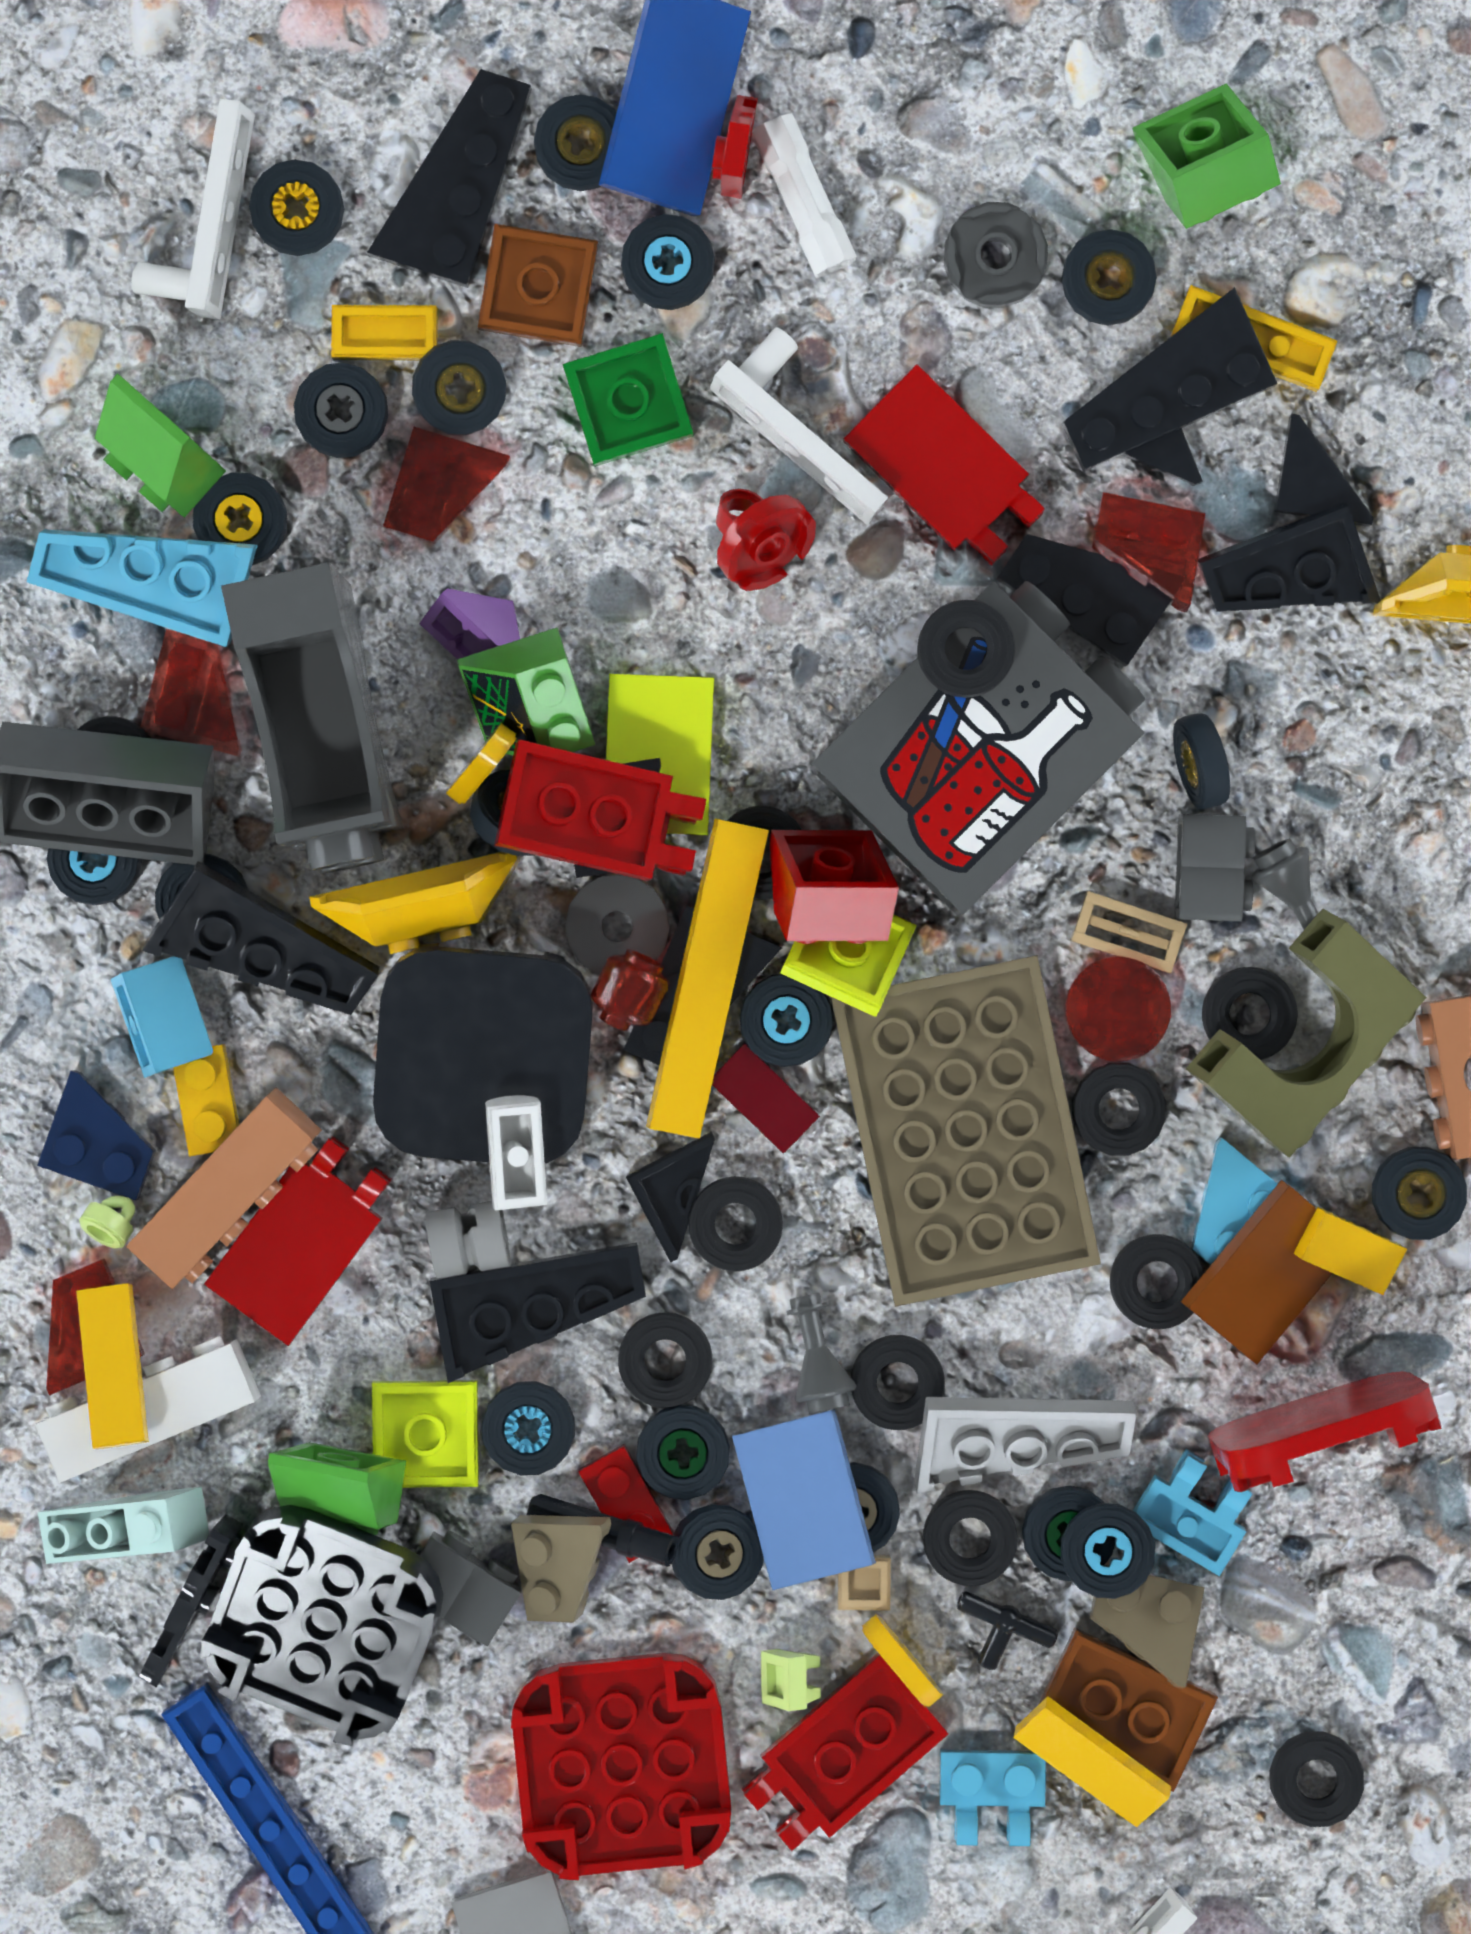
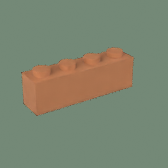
(224, 1188)

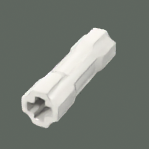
(804, 196)

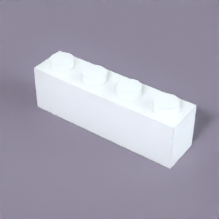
(174, 1398)

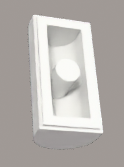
(516, 1152)

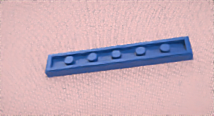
(262, 1815)

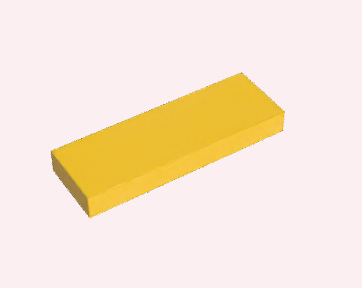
(1290, 349)
(112, 1366)
(1092, 1761)

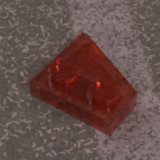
(439, 483)
(1152, 543)
(65, 1342)

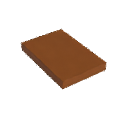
(1257, 1279)
(1131, 1704)

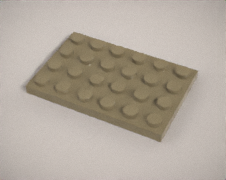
(967, 1132)

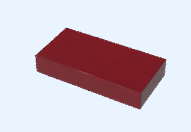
(764, 1098)

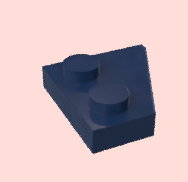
(95, 1142)

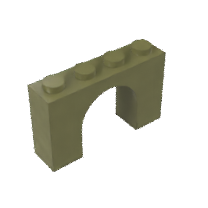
(1369, 1009)

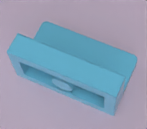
(162, 1015)

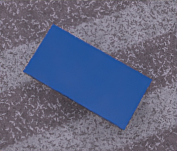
(674, 101)

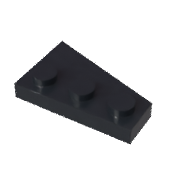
(649, 1040)

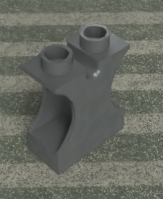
(314, 714)

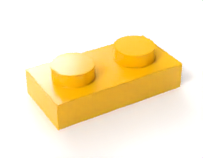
(206, 1101)

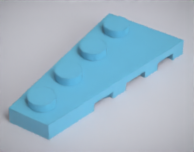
(145, 577)

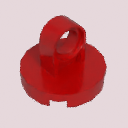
(762, 537)

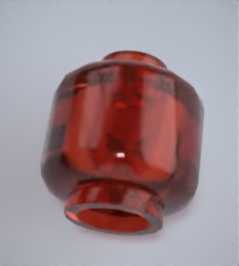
(630, 990)

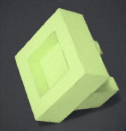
(786, 1679)

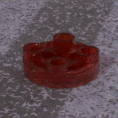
(1117, 1008)

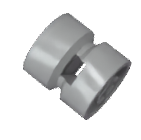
(467, 1239)

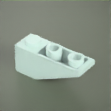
(125, 1526)

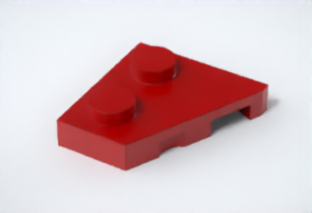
(732, 151)

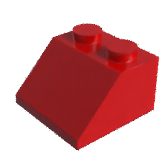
(831, 886)

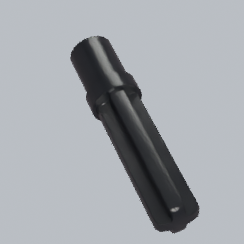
(627, 1536)

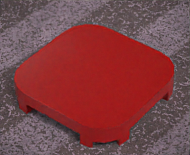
(1261, 1443)
(621, 1765)

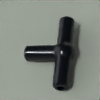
(1005, 1622)

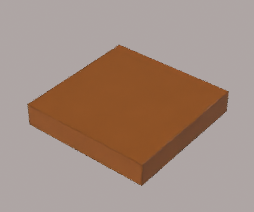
(538, 285)

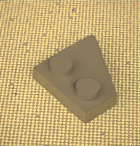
(557, 1563)
(1155, 1624)

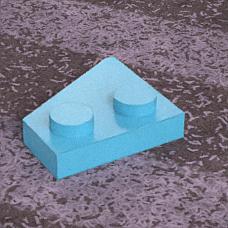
(1228, 1200)

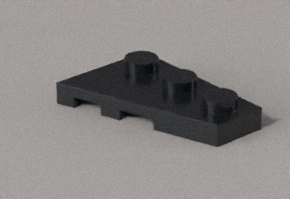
(1296, 564)
(1091, 592)

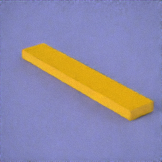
(707, 978)

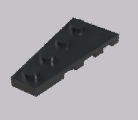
(453, 194)
(242, 934)
(513, 1307)

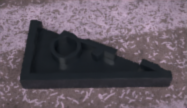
(194, 1597)

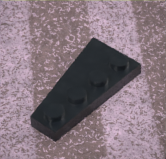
(1185, 379)

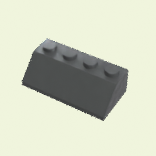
(105, 793)

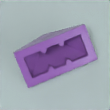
(471, 622)

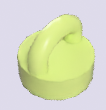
(106, 1224)

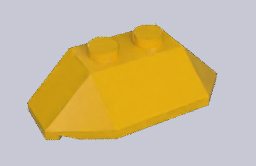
(1434, 591)
(420, 902)

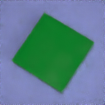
(628, 400)

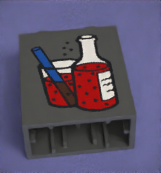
(981, 778)

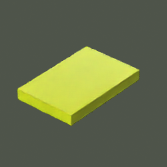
(669, 722)

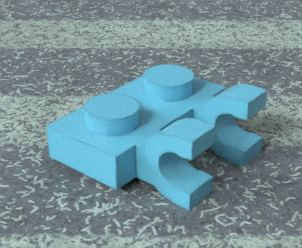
(1187, 1524)
(992, 1779)

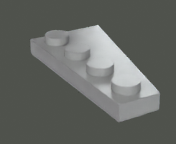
(997, 1435)

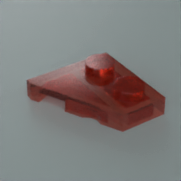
(191, 695)

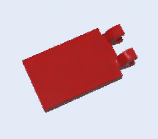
(943, 464)
(594, 812)
(299, 1244)
(845, 1752)

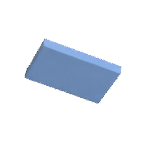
(804, 1499)

